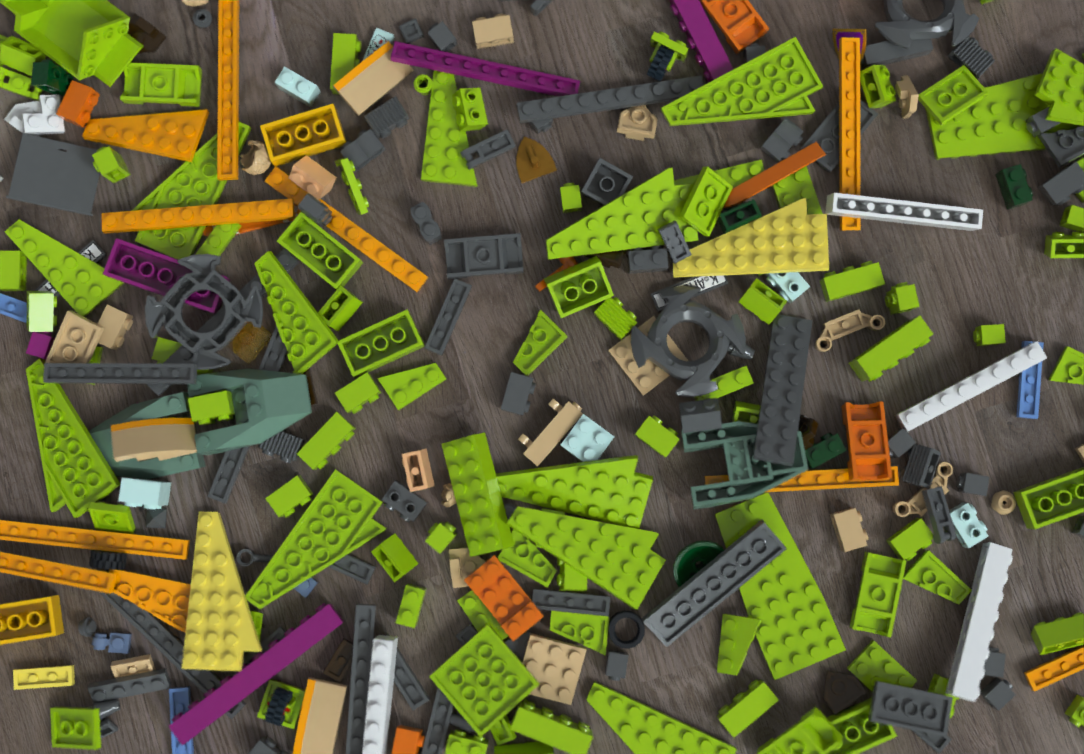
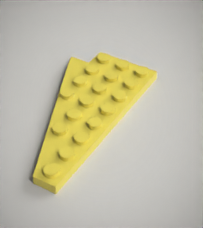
(771, 244)
(218, 611)

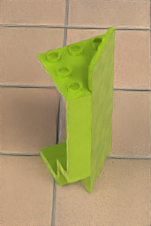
(78, 35)

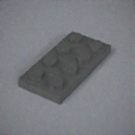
(828, 135)
(910, 708)

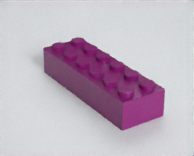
(154, 274)

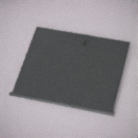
(54, 176)

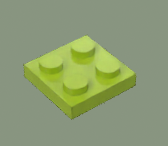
(112, 517)

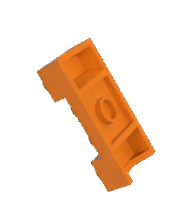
(737, 21)
(867, 442)
(504, 597)

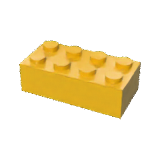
(303, 135)
(30, 619)

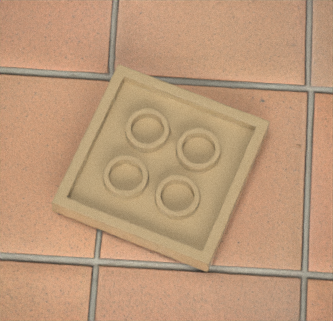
(649, 375)
(554, 666)

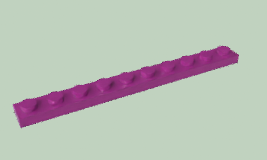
(483, 70)

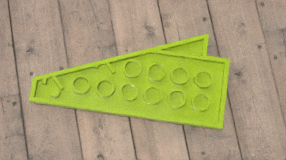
(650, 730)

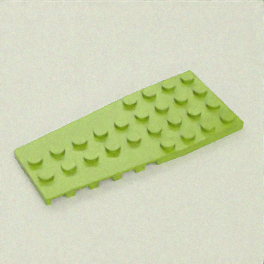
(994, 123)
(783, 594)

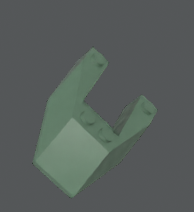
(262, 404)
(152, 467)
(746, 475)

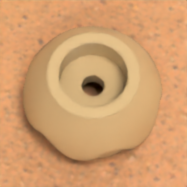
(448, 496)
(997, 502)

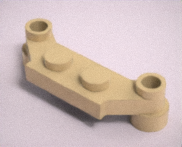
(845, 325)
(916, 503)

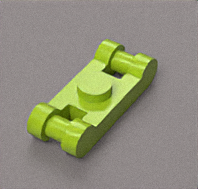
(18, 84)

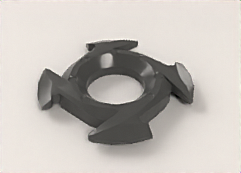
(903, 28)
(237, 310)
(683, 310)

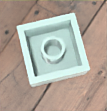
(587, 440)
(143, 491)

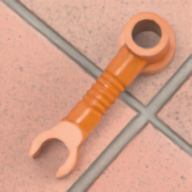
(567, 262)

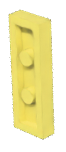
(43, 677)

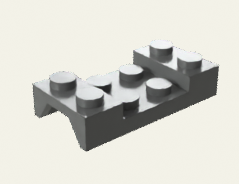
(484, 256)

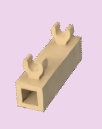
(553, 433)

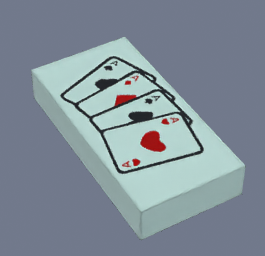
(379, 38)

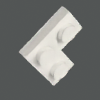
(47, 121)

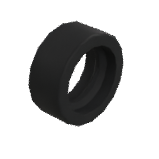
(640, 633)

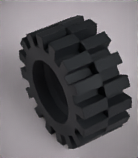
(107, 559)

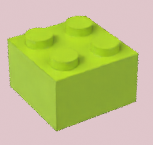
(212, 407)

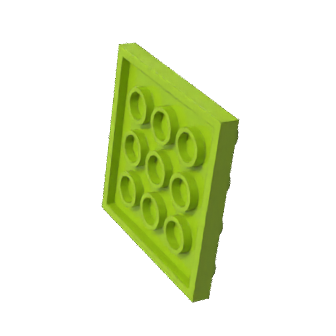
(484, 680)

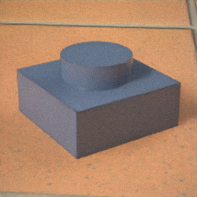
(306, 587)

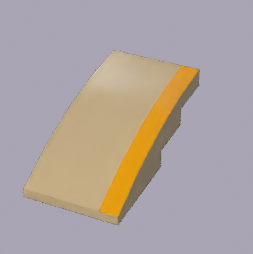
(371, 79)
(153, 438)
(319, 717)

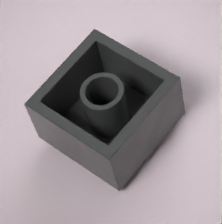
(605, 182)
(1064, 183)

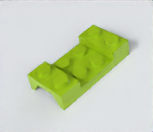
(162, 84)
(878, 594)
(808, 736)

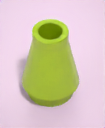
(423, 80)

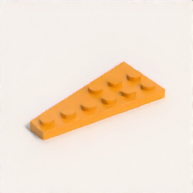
(160, 134)
(157, 595)

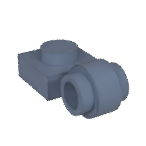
(117, 642)

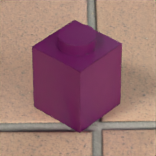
(40, 344)

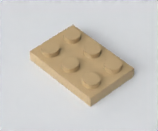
(75, 340)

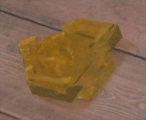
(250, 342)

